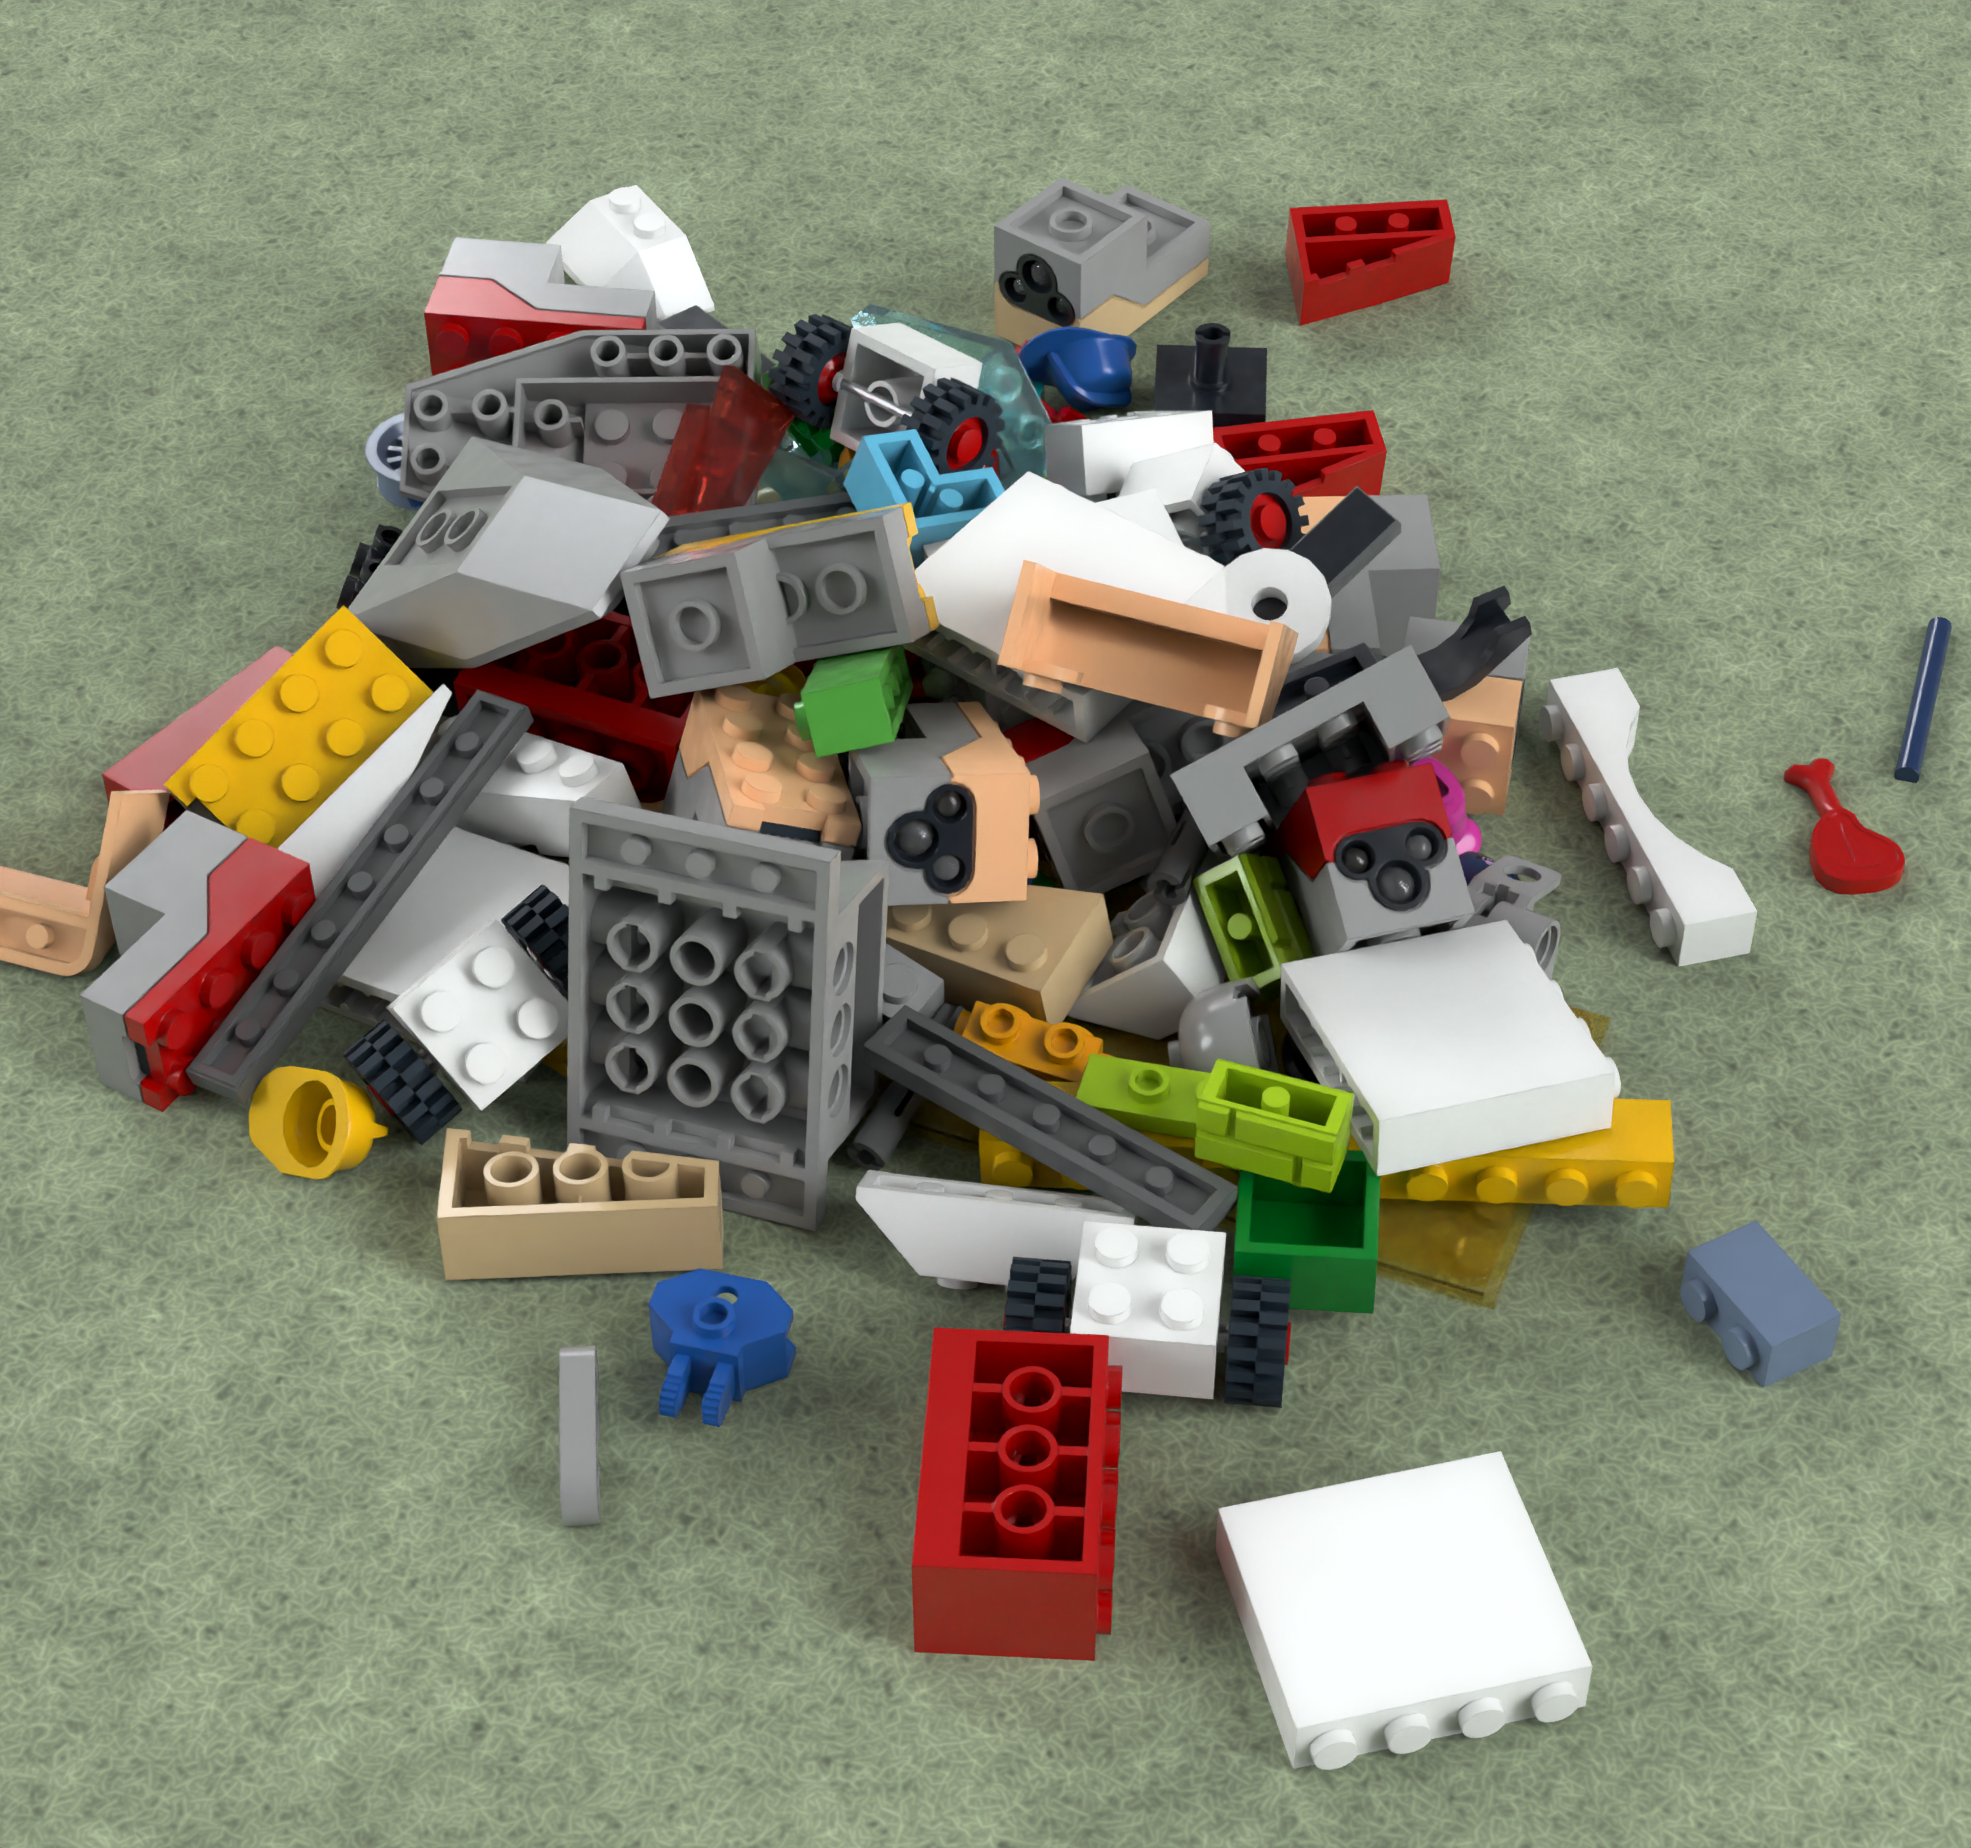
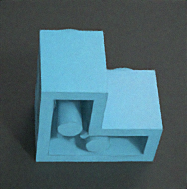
(899, 470)

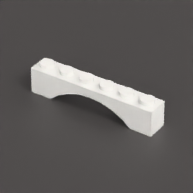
(1691, 899)

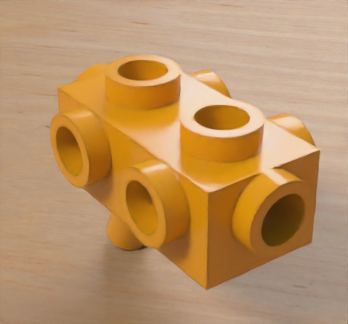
(1034, 1045)

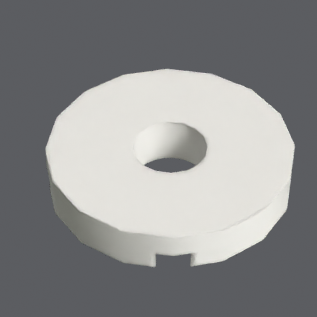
(1285, 577)

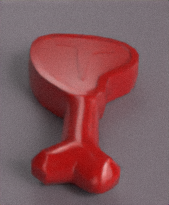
(1841, 850)

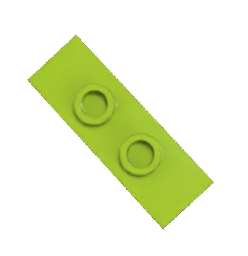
(1144, 1094)

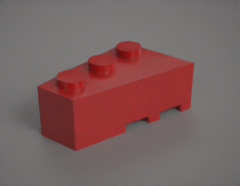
(1366, 254)
(1316, 453)

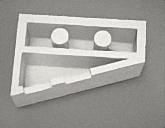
(1098, 454)

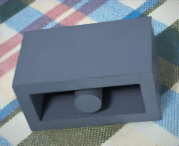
(1759, 1304)

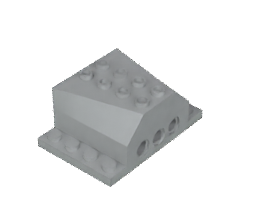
(721, 1000)

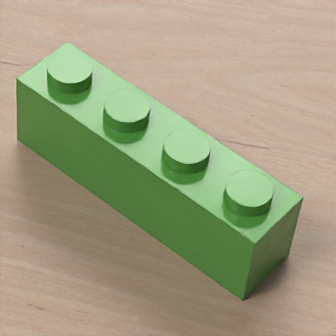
(854, 700)

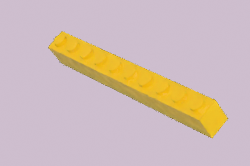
(1600, 1168)

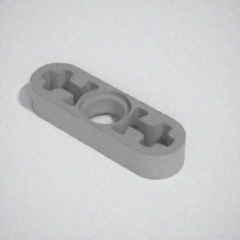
(579, 1435)

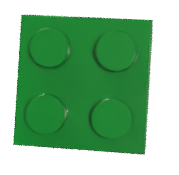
(1313, 1236)

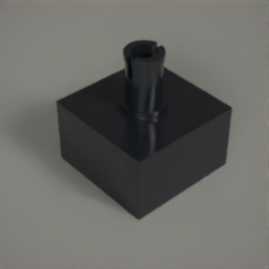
(1212, 378)

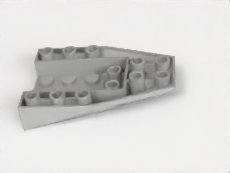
(578, 397)
(506, 557)
(1362, 722)

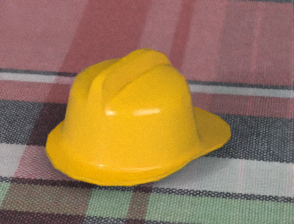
(312, 1122)

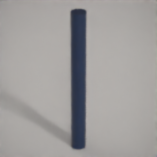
(1923, 700)

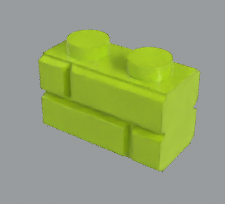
(1253, 920)
(1273, 1125)

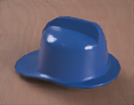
(1083, 365)

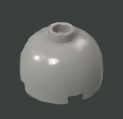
(1224, 1027)

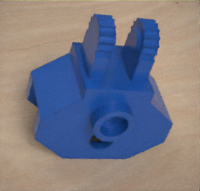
(718, 1344)

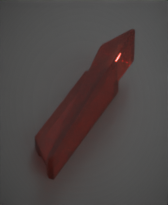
(722, 450)

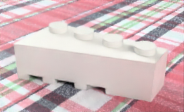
(533, 792)

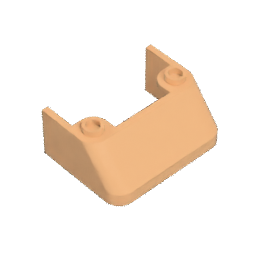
(1146, 649)
(69, 925)

